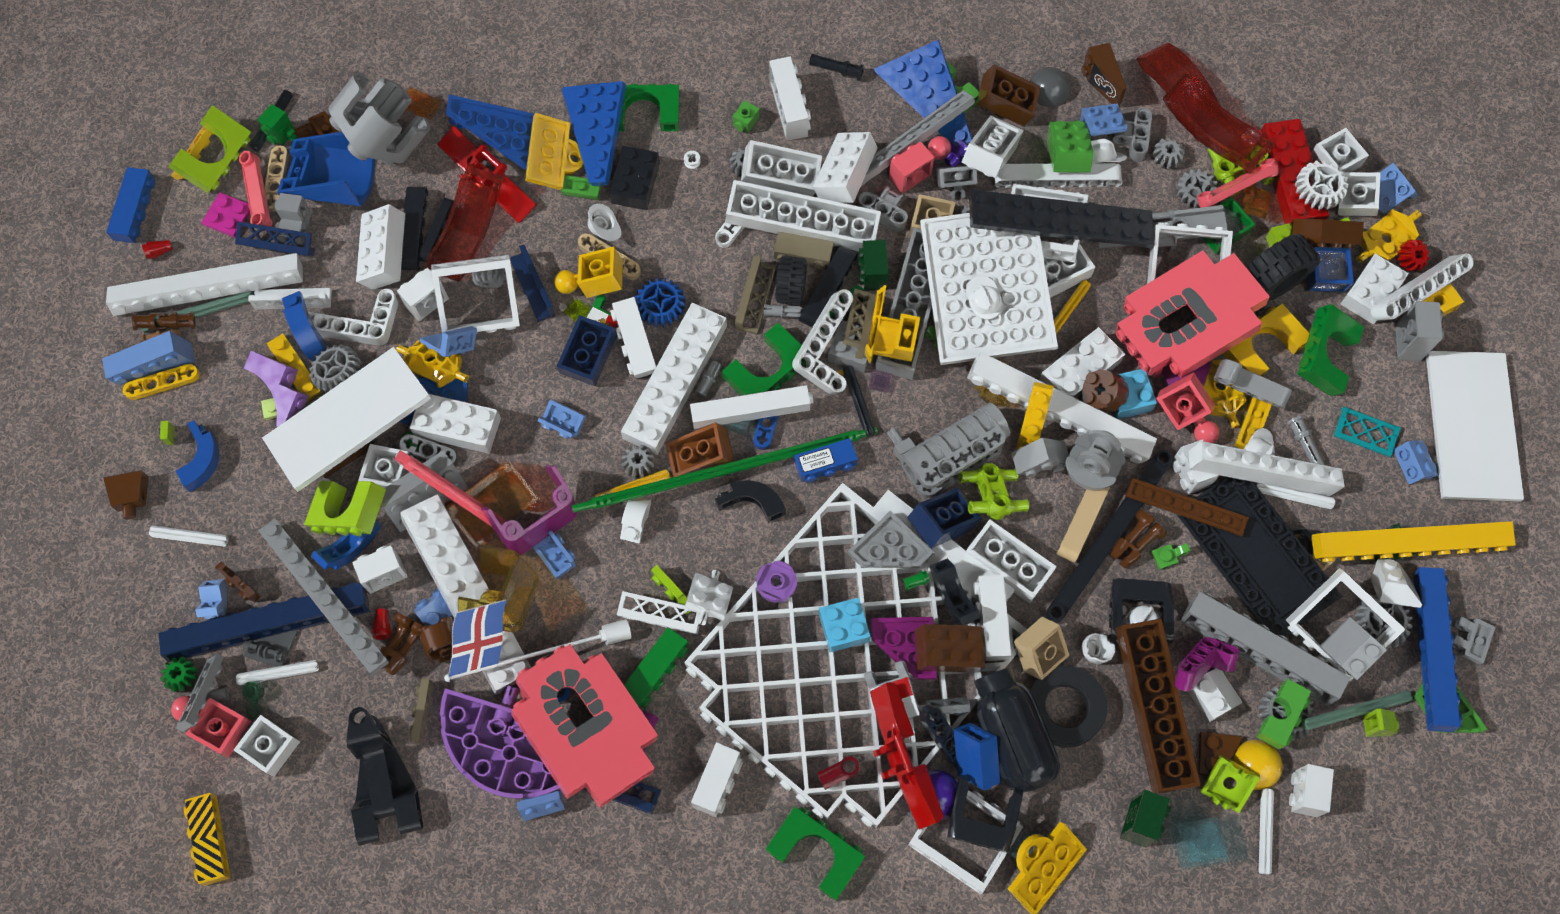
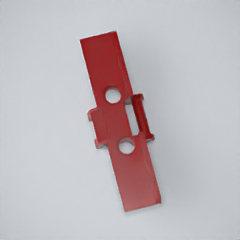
(462, 150)
(913, 780)

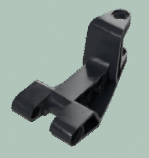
(383, 781)

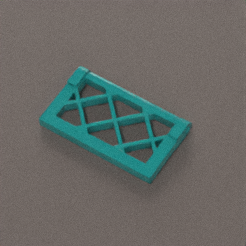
(1379, 424)

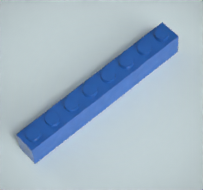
(1436, 651)

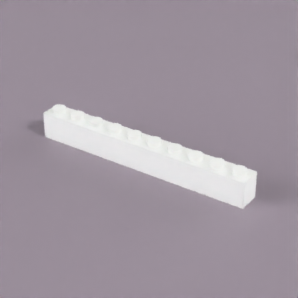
(204, 284)
(1062, 408)

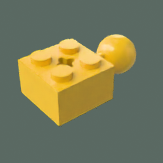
(597, 274)

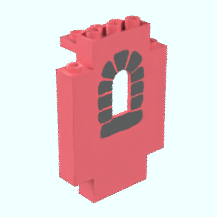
(1220, 297)
(599, 754)

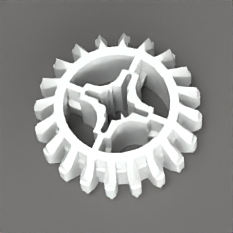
(1321, 191)

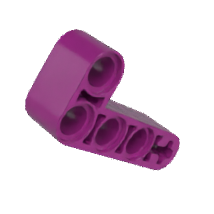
(1206, 654)

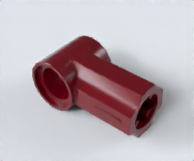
(836, 774)

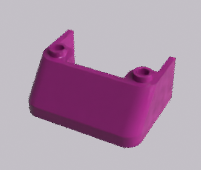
(523, 539)

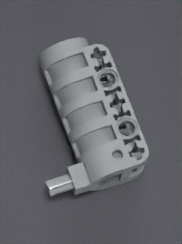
(951, 448)

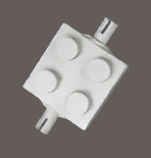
(709, 597)

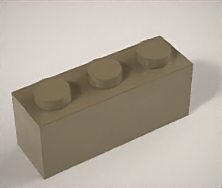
(816, 251)

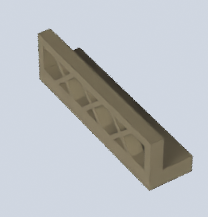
(749, 292)
(864, 320)

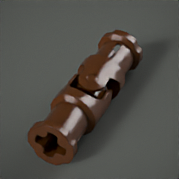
(165, 321)

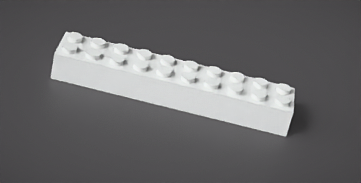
(457, 576)

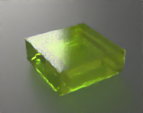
(575, 309)

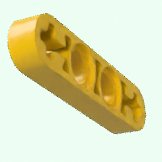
(161, 378)

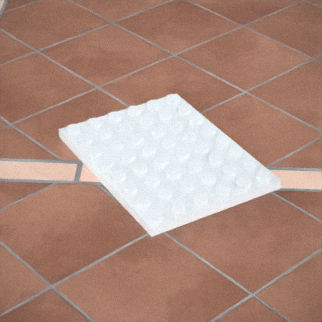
(1016, 266)

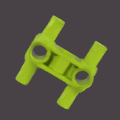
(1233, 170)
(993, 491)

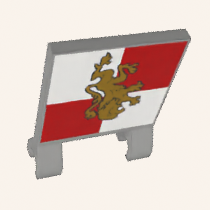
(904, 687)

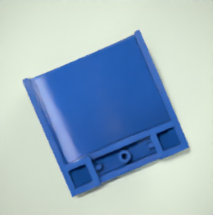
(328, 171)

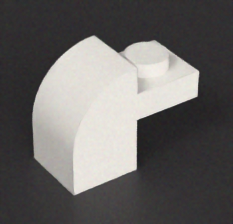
(633, 519)

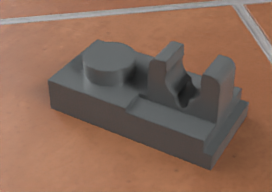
(953, 706)

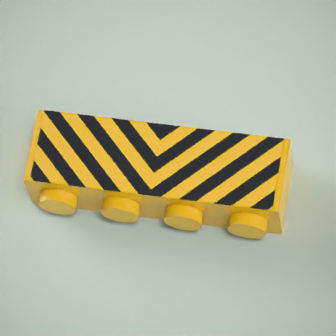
(207, 839)

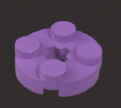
(772, 571)

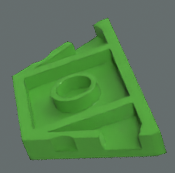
(1470, 720)

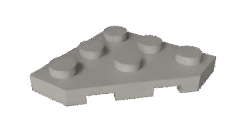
(890, 546)

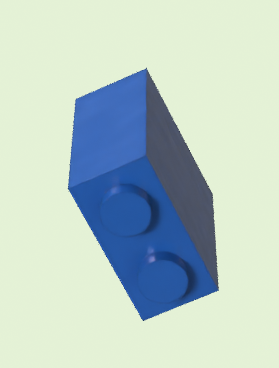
(977, 756)

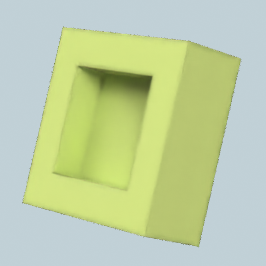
(269, 409)

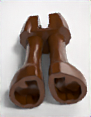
(1134, 551)
(398, 657)

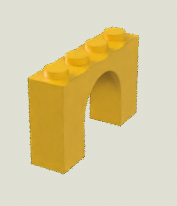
(1276, 322)

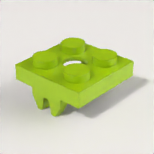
(1234, 797)

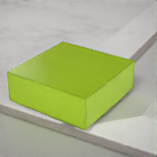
(167, 432)

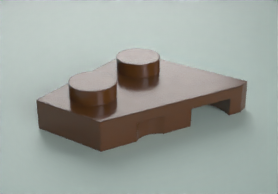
(233, 580)
(1214, 745)

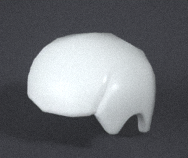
(1105, 649)

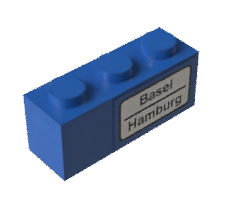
(826, 460)

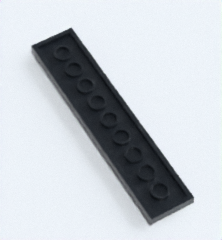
(1061, 218)

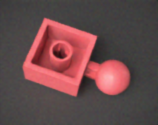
(917, 163)
(1184, 413)
(211, 717)

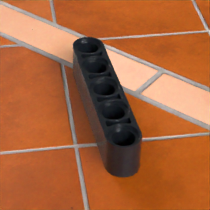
(414, 210)
(828, 285)

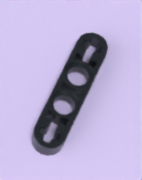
(436, 228)
(942, 738)

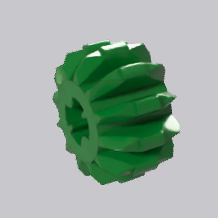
(180, 681)

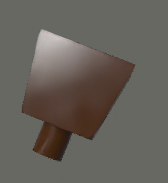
(127, 492)

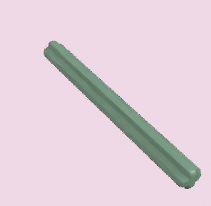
(213, 306)
(1356, 710)

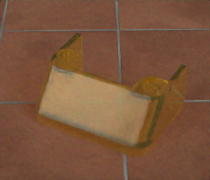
(517, 589)

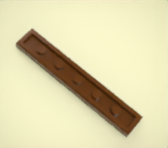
(1187, 507)

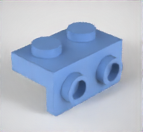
(562, 419)
(1415, 461)
(554, 555)
(433, 609)
(541, 805)

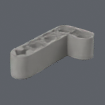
(1234, 376)

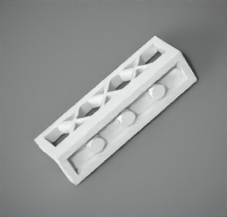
(273, 298)
(657, 620)

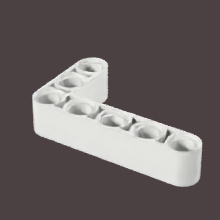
(352, 326)
(821, 341)

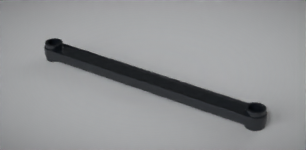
(1105, 541)

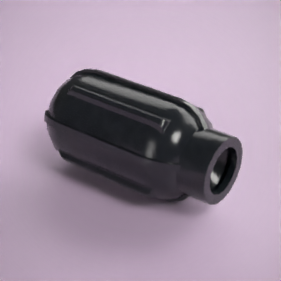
(1023, 741)

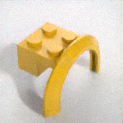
(891, 336)

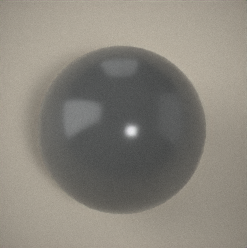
(1054, 86)

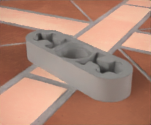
(419, 454)

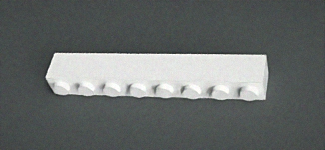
(1265, 468)

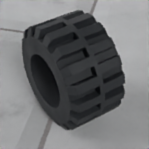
(791, 280)

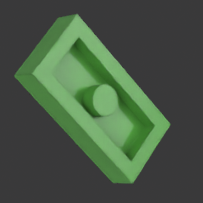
(580, 188)

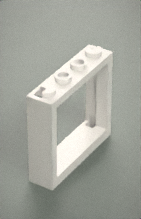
(1185, 230)
(1050, 249)
(474, 266)
(1384, 639)
(979, 886)

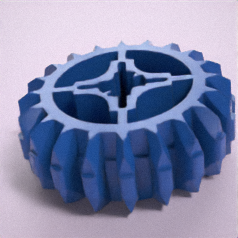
(677, 300)

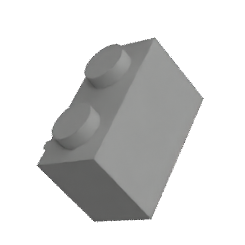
(956, 178)

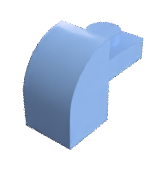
(213, 599)

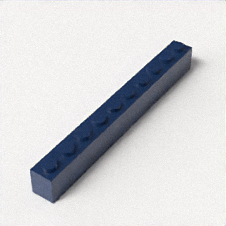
(255, 624)

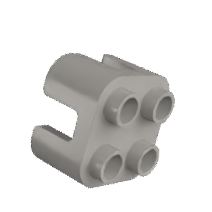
(373, 123)

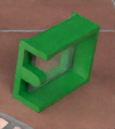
(1236, 221)

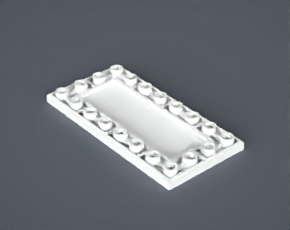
(345, 419)
(1474, 426)

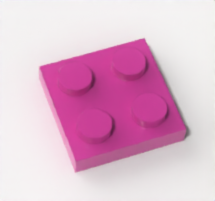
(225, 214)

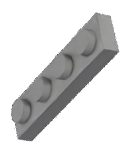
(198, 697)

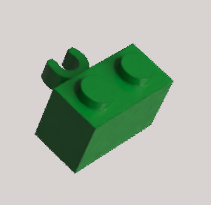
(276, 126)

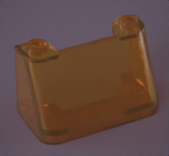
(502, 492)

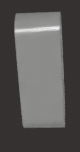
(1131, 136)
(888, 202)

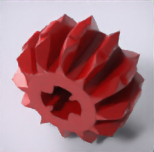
(1413, 255)

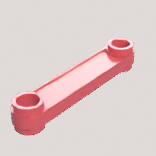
(1267, 169)
(255, 189)

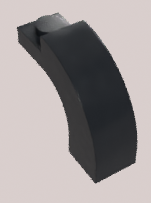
(756, 493)
(952, 593)

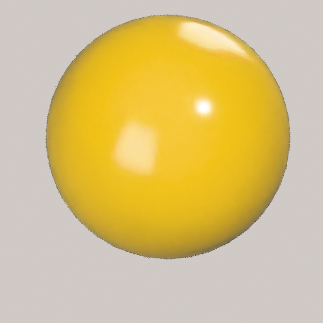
(1260, 759)

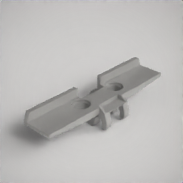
(1207, 216)

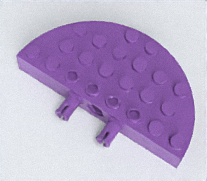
(492, 747)

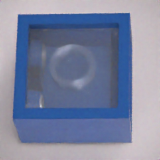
(1333, 271)

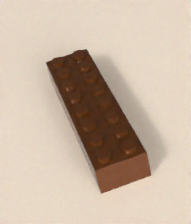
(1157, 706)

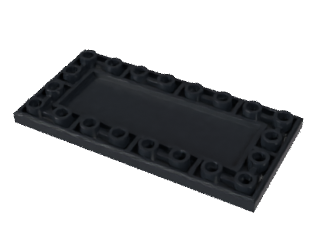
(1267, 563)

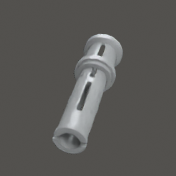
(1305, 434)

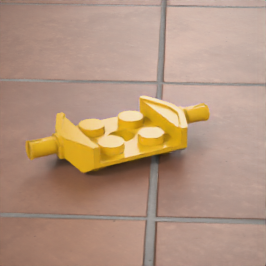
(1397, 227)
(440, 370)
(1226, 401)

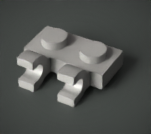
(1477, 640)

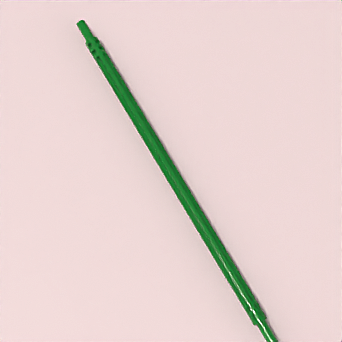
(713, 472)

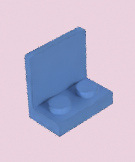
(1103, 119)
(1393, 189)
(452, 341)

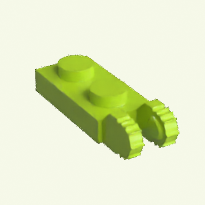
(672, 590)

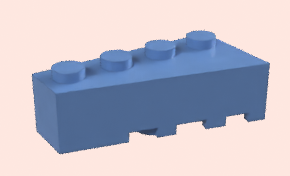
(148, 358)

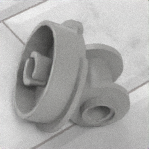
(1095, 460)

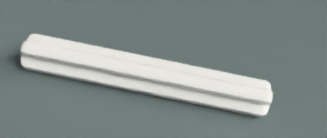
(1296, 495)
(188, 536)
(278, 672)
(1266, 831)

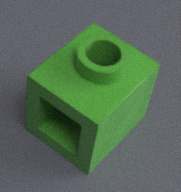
(746, 117)

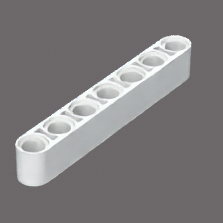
(1042, 175)
(1422, 287)

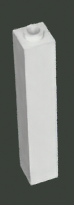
(751, 406)

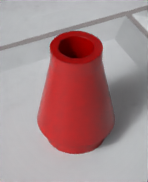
(156, 248)
(381, 626)

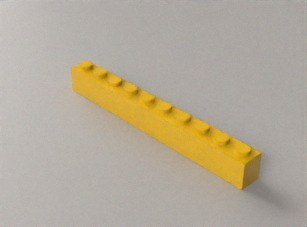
(1413, 540)

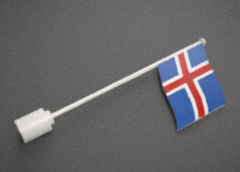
(479, 639)

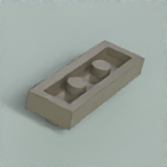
(420, 711)

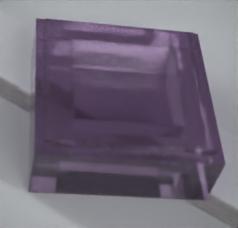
(880, 381)

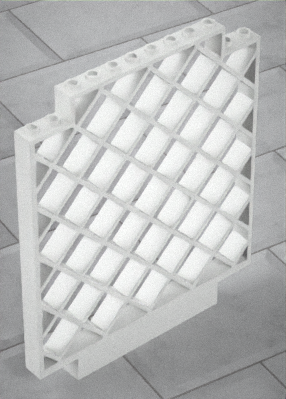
(968, 572)

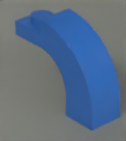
(302, 326)
(205, 461)
(344, 549)

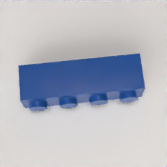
(131, 205)

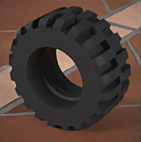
(1284, 265)

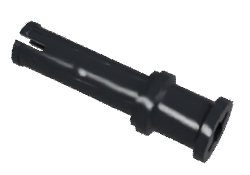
(845, 68)

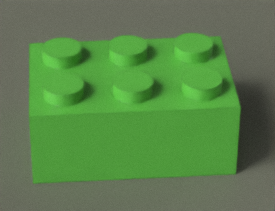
(1070, 146)

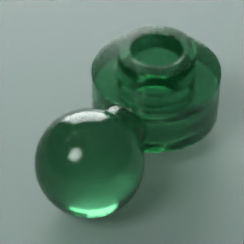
(253, 692)

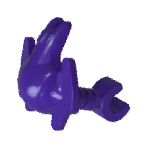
(957, 154)

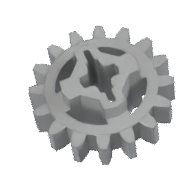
(1197, 184)

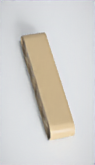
(1081, 524)

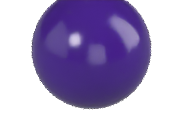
(945, 789)

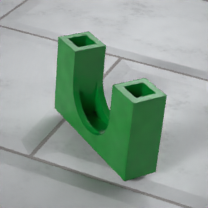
(664, 96)
(1315, 364)
(746, 383)
(846, 857)

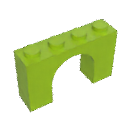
(207, 174)
(357, 518)

